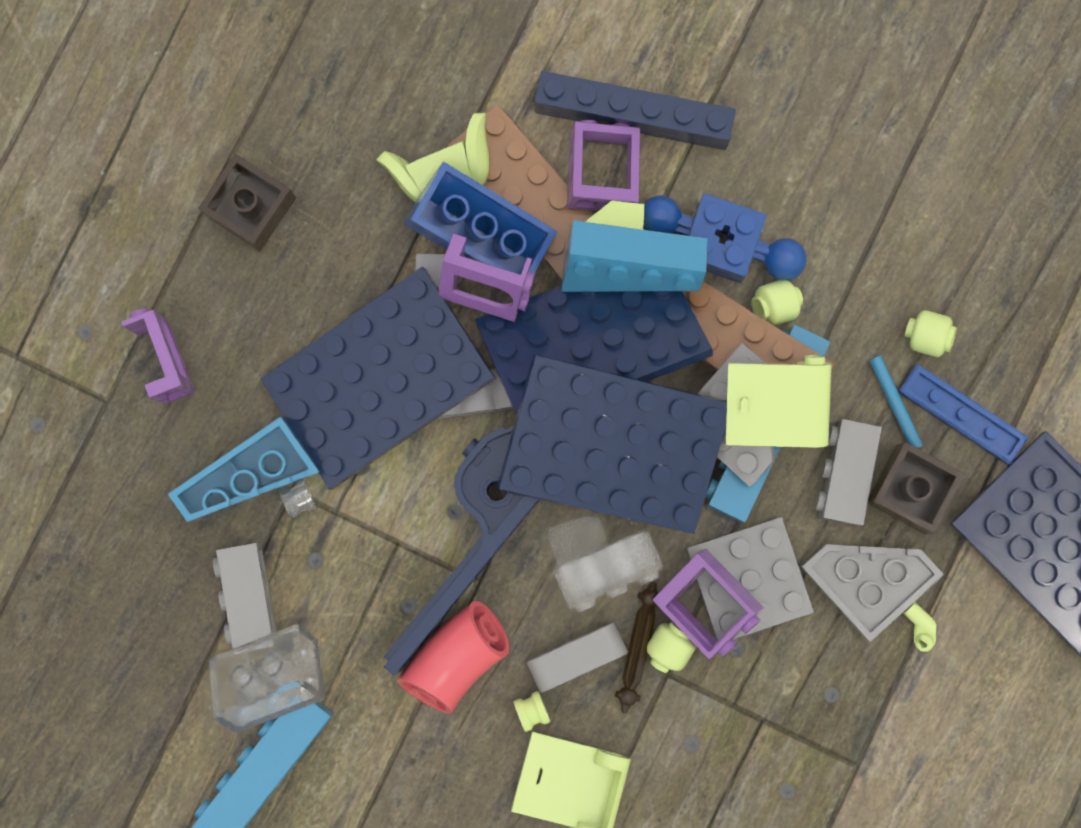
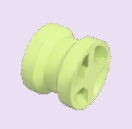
(531, 711)

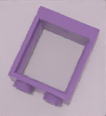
(596, 197)
(688, 624)

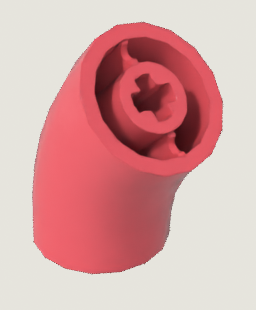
(455, 657)

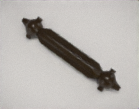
(638, 648)

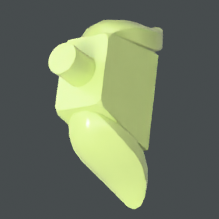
(466, 156)

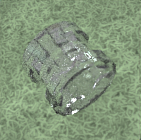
(298, 499)

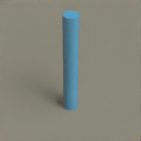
(895, 401)

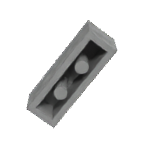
(848, 472)
(244, 593)

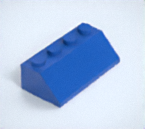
(492, 226)

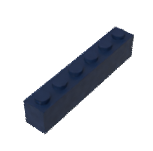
(651, 112)

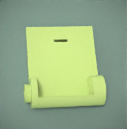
(784, 403)
(576, 785)

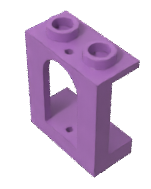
(457, 265)
(176, 380)

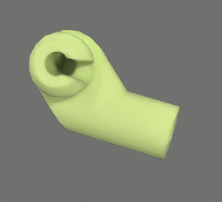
(923, 627)

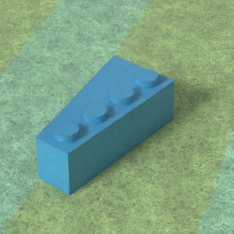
(631, 260)
(252, 468)

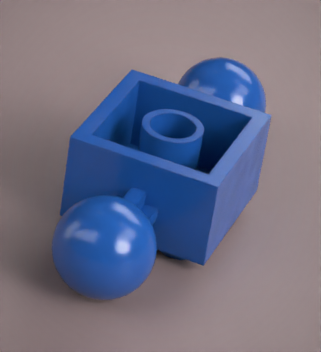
(783, 258)

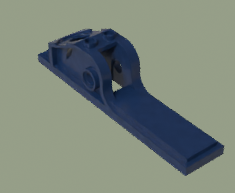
(497, 522)

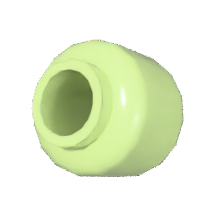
(777, 302)
(931, 333)
(670, 648)

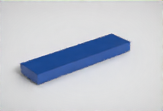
(962, 414)

